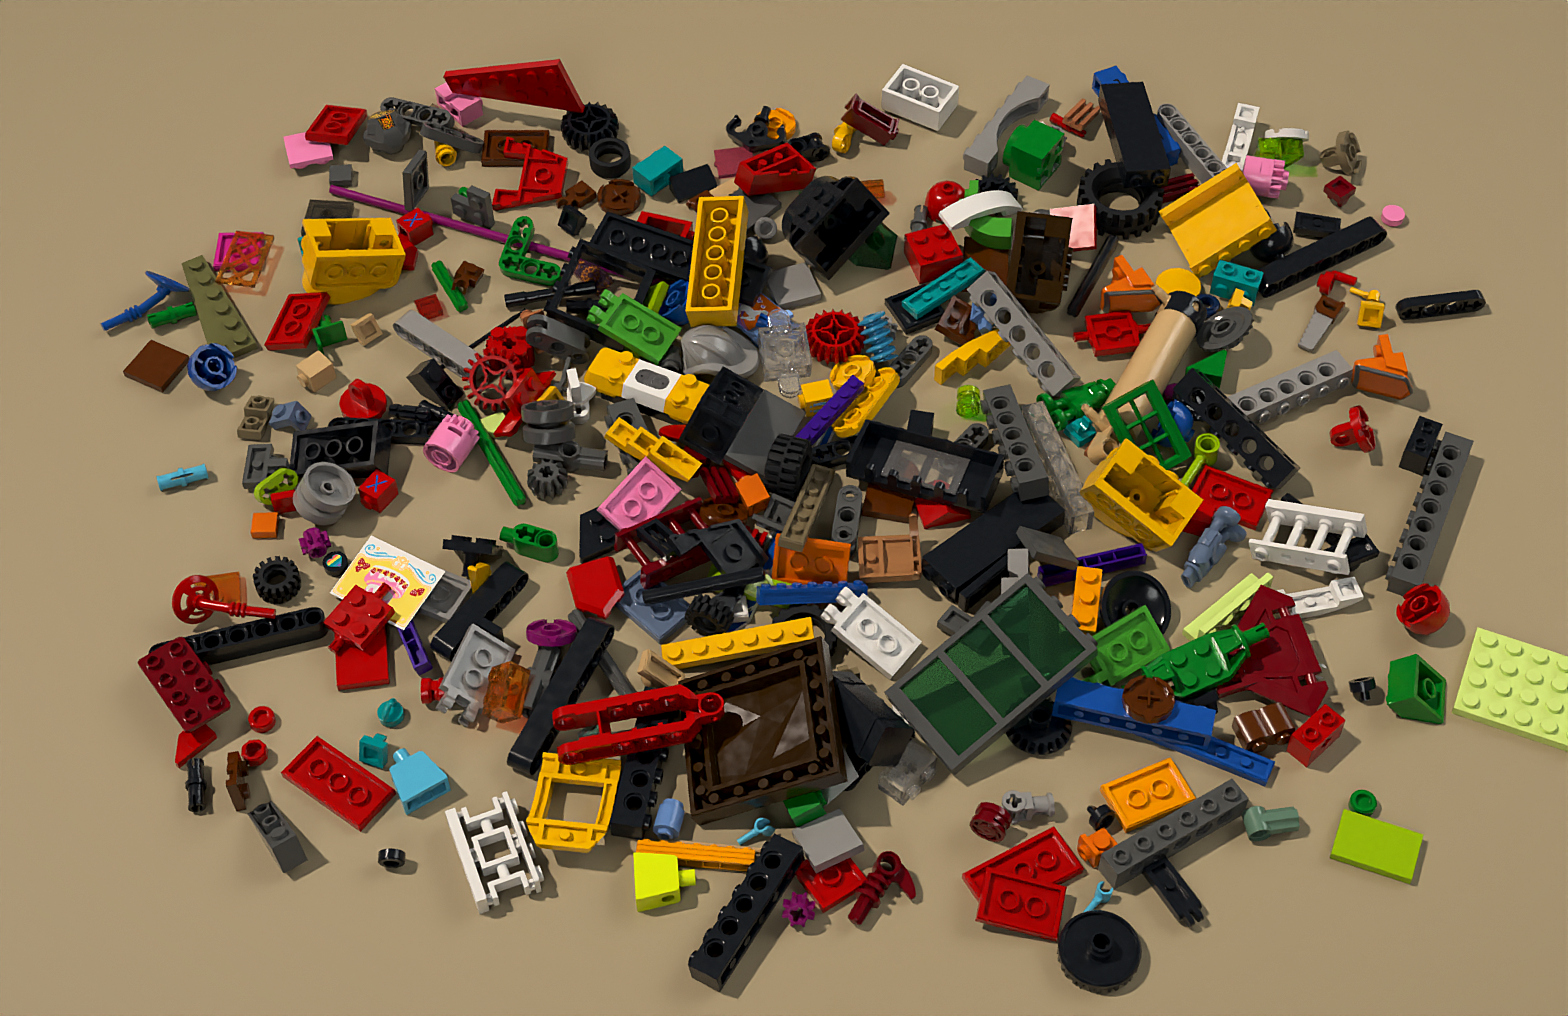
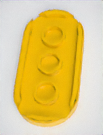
(867, 403)

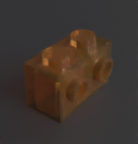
(506, 692)

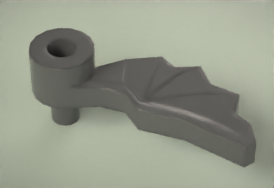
(563, 381)

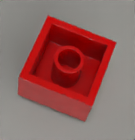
(932, 252)

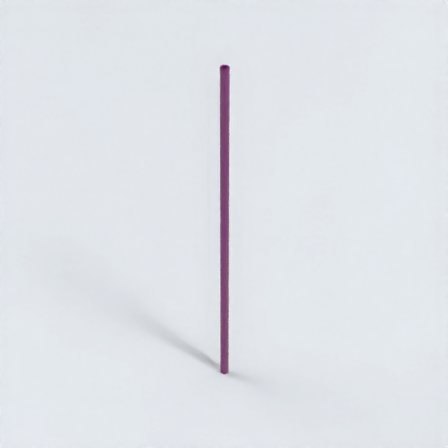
(462, 226)

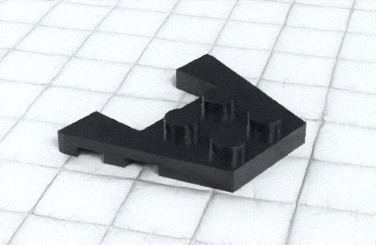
(729, 549)

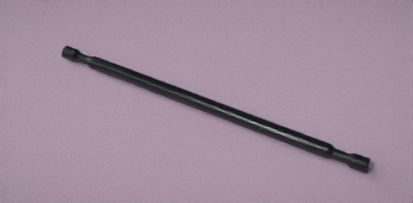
(488, 334)

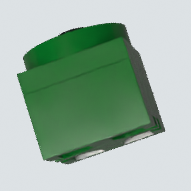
(1033, 153)

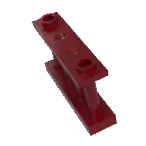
(660, 570)

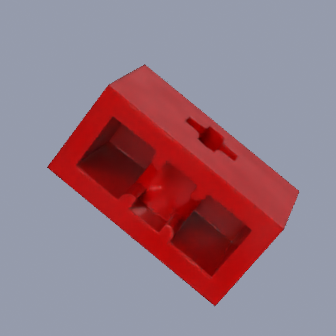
(1315, 735)

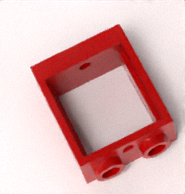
(669, 224)

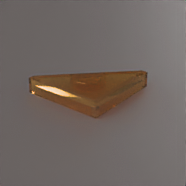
(228, 586)

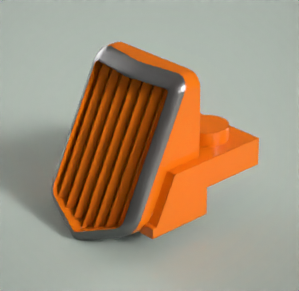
(1128, 290)
(1384, 373)

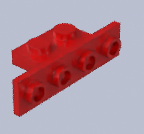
(525, 390)

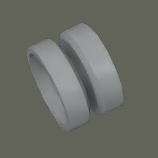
(324, 493)

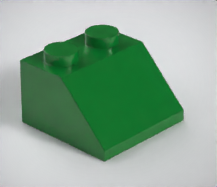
(1416, 690)

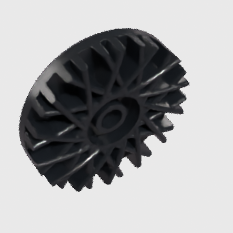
(1096, 967)

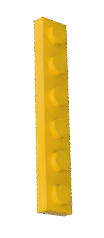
(737, 643)

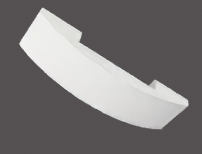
(1240, 135)
(978, 205)
(1324, 600)

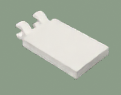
(871, 632)

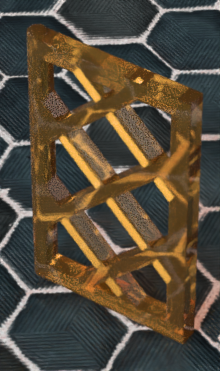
(237, 279)

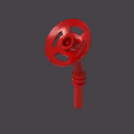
(202, 602)

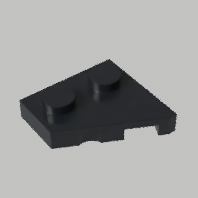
(596, 536)

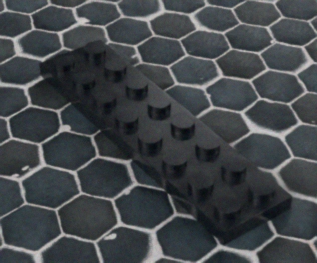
(668, 253)

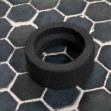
(612, 169)

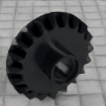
(1043, 736)

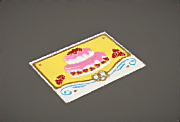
(407, 576)

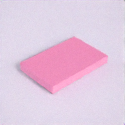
(639, 496)

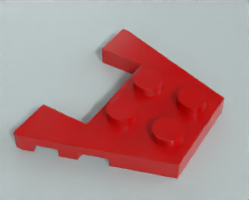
(540, 179)

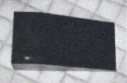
(354, 447)

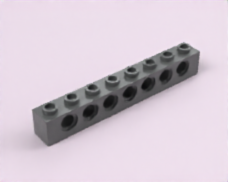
(1430, 513)

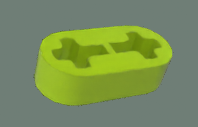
(272, 482)

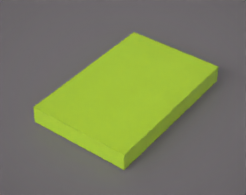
(1376, 846)

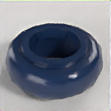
(1211, 301)

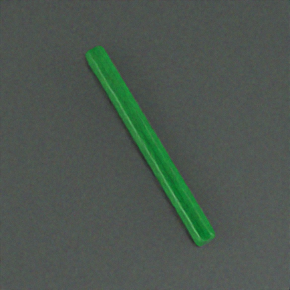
(493, 455)

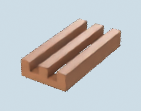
(1077, 114)

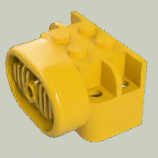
(350, 257)
(1140, 497)

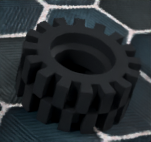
(281, 590)
(709, 615)

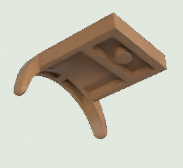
(891, 556)

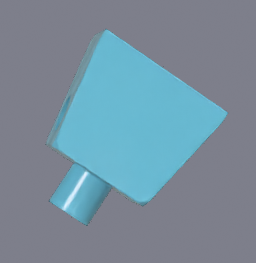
(417, 779)

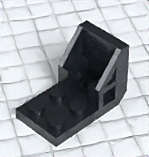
(720, 415)

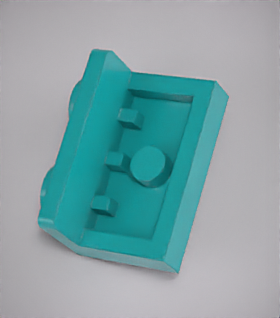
(1232, 276)

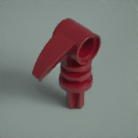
(879, 881)

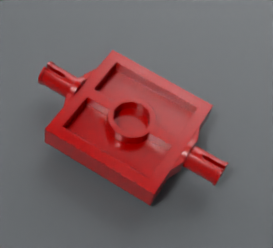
(1111, 333)
(359, 617)

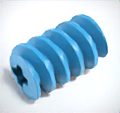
(877, 337)

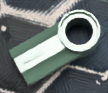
(1263, 823)

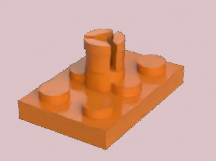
(817, 562)

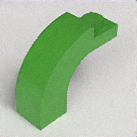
(989, 230)

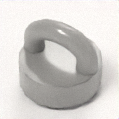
(765, 228)

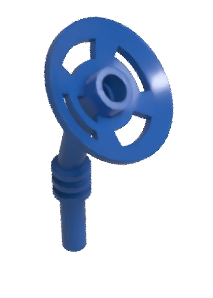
(164, 288)

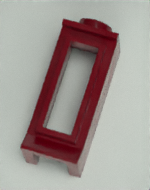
(870, 120)

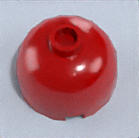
(941, 196)
(1424, 609)

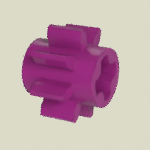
(314, 542)
(792, 905)

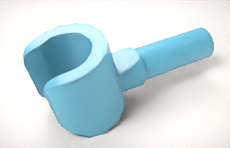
(758, 829)
(1099, 897)

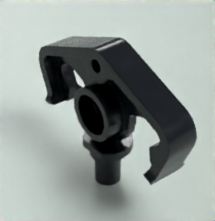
(755, 136)

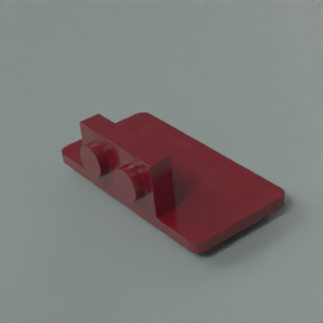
(185, 684)

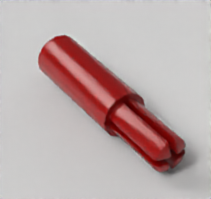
(1057, 119)

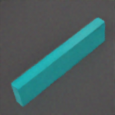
(943, 288)

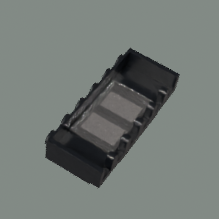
(925, 466)

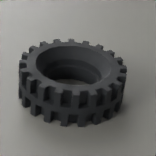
(1106, 180)

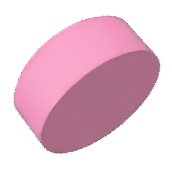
(1392, 215)

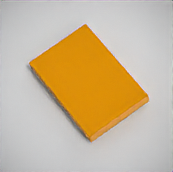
(1147, 794)

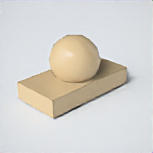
(658, 672)

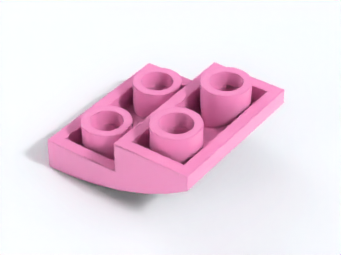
(303, 152)

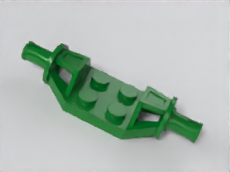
(1204, 661)

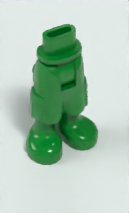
(1072, 399)

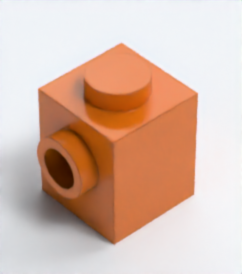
(752, 494)

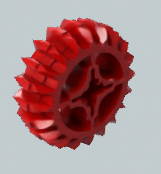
(847, 338)
(482, 361)

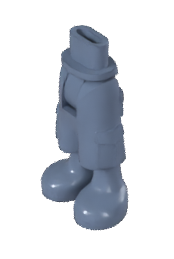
(1211, 545)

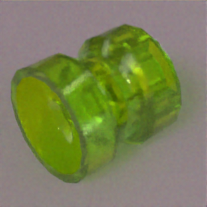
(968, 401)

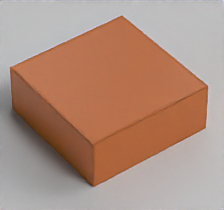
(265, 525)

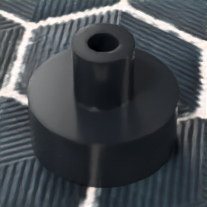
(1362, 686)

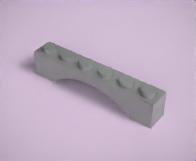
(1025, 100)

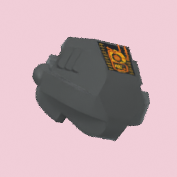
(387, 132)

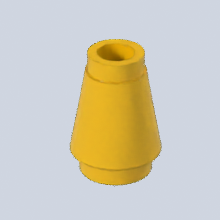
(443, 153)

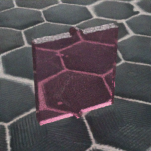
(728, 160)

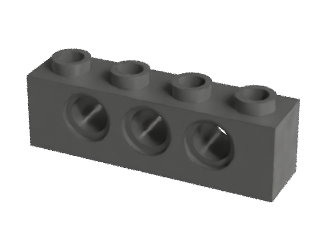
(630, 413)

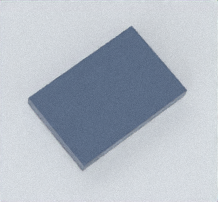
(657, 619)

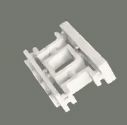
(474, 857)

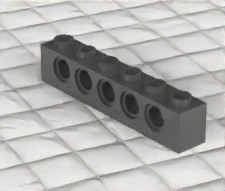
(1015, 443)
(1173, 833)

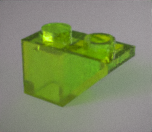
(1280, 149)

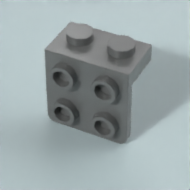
(775, 514)

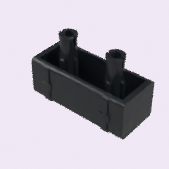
(869, 723)

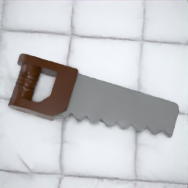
(1320, 321)

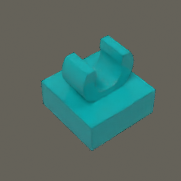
(1080, 431)
(374, 750)

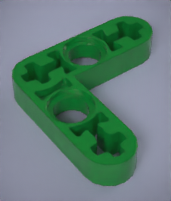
(519, 260)

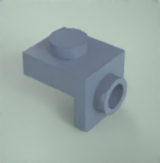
(290, 414)

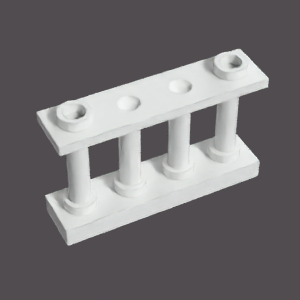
(1314, 518)

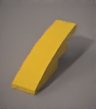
(962, 360)
(661, 451)

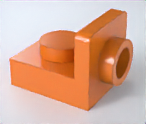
(1093, 846)

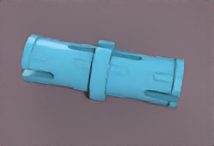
(199, 473)

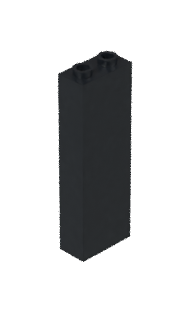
(1134, 135)
(987, 540)

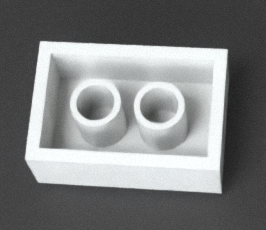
(920, 97)

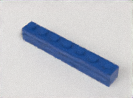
(806, 593)

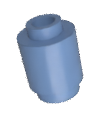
(669, 819)

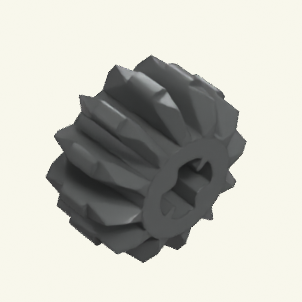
(547, 479)

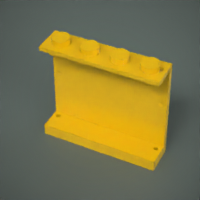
(1217, 220)

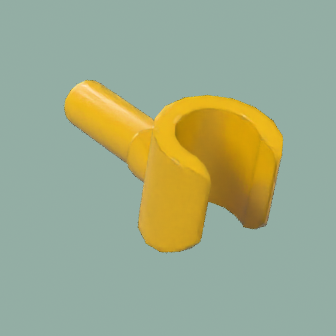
(1372, 296)

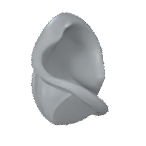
(712, 347)

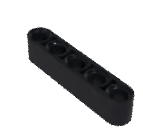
(486, 602)

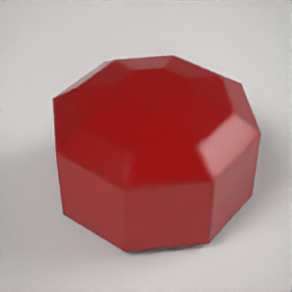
(254, 752)

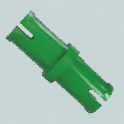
(171, 315)

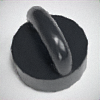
(1101, 816)

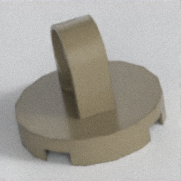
(1343, 153)

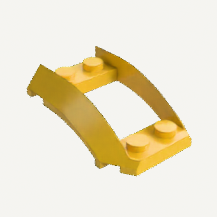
(567, 834)

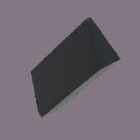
(692, 182)

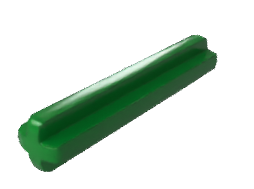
(447, 281)

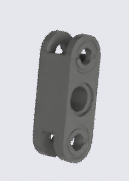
(557, 339)
(848, 510)

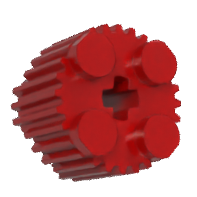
(514, 342)

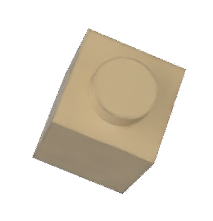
(315, 371)

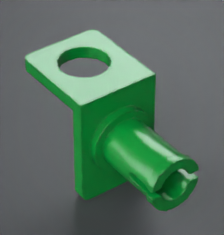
(328, 333)

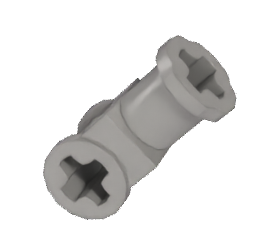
(1025, 805)

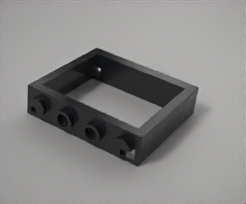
(609, 261)

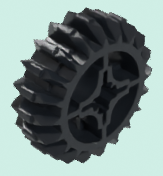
(586, 128)

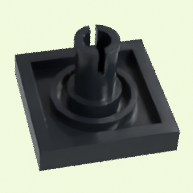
(472, 550)

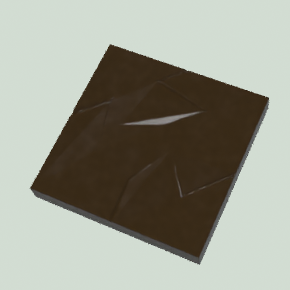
(775, 733)

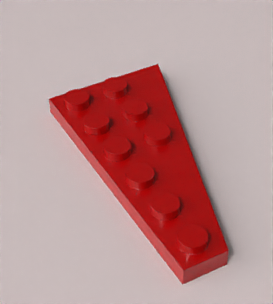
(525, 83)

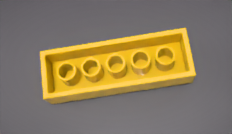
(717, 261)

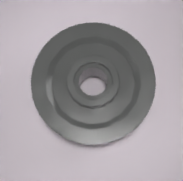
(1225, 329)

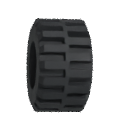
(787, 465)

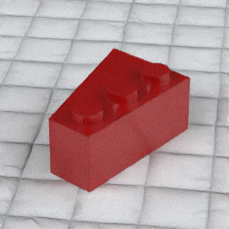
(774, 171)

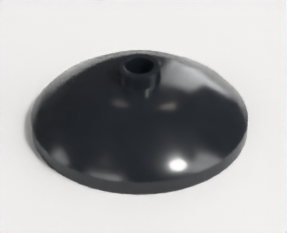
(1132, 591)

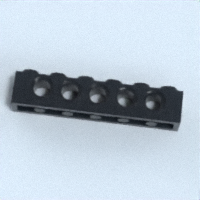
(1283, 468)
(634, 823)
(717, 970)

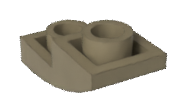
(256, 419)

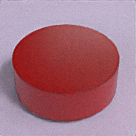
(262, 719)

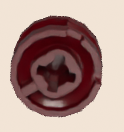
(990, 821)

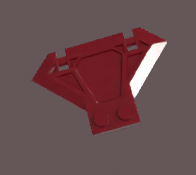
(1280, 660)

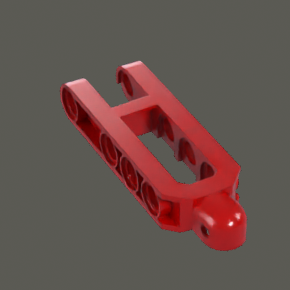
(602, 712)

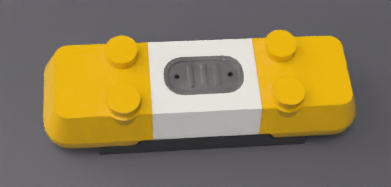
(655, 389)

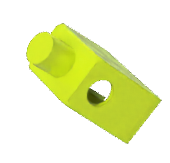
(659, 880)

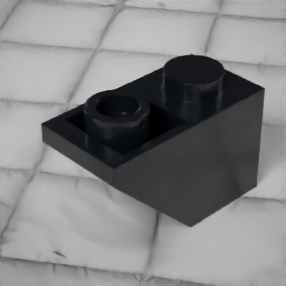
(434, 383)

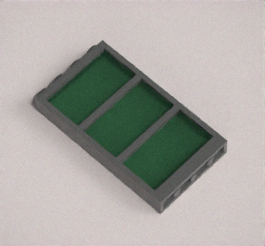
(992, 673)

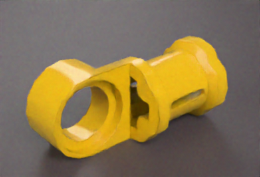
(842, 138)

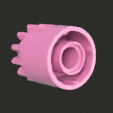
(1266, 175)
(451, 443)

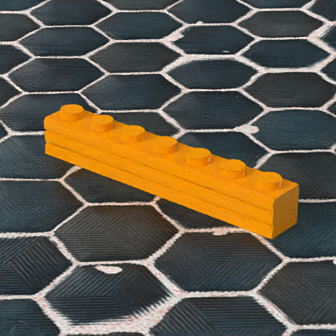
(700, 855)

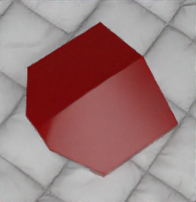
(936, 514)

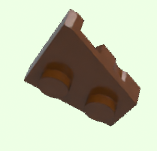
(956, 322)
(236, 785)

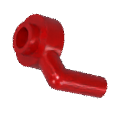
(1327, 281)

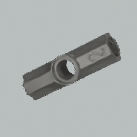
(572, 456)
(540, 676)

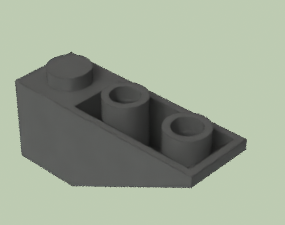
(278, 836)

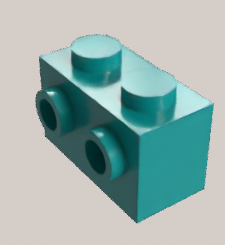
(654, 171)

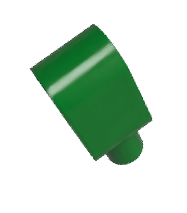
(531, 542)

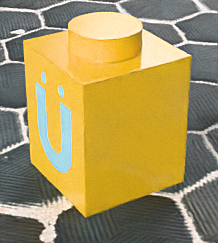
(814, 396)

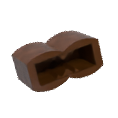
(1263, 727)

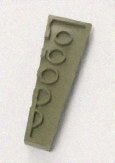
(215, 311)

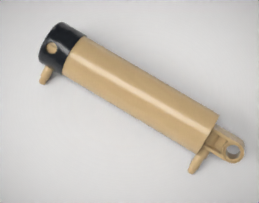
(1155, 358)

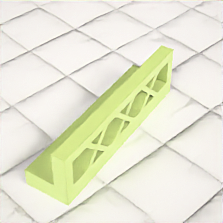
(1227, 608)

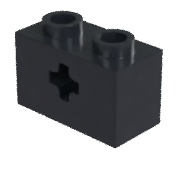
(1420, 445)

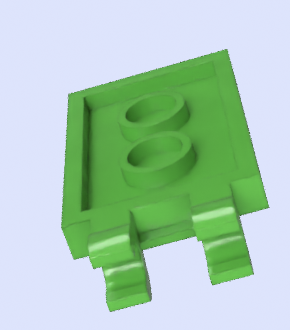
(634, 326)
(1126, 647)

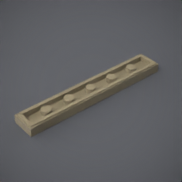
(806, 508)

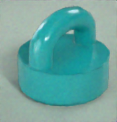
(390, 713)

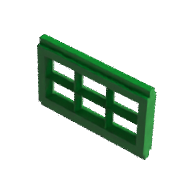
(1163, 415)

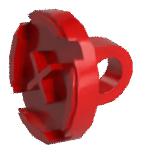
(363, 401)
(1355, 431)

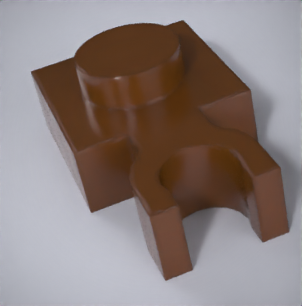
(577, 195)
(467, 275)

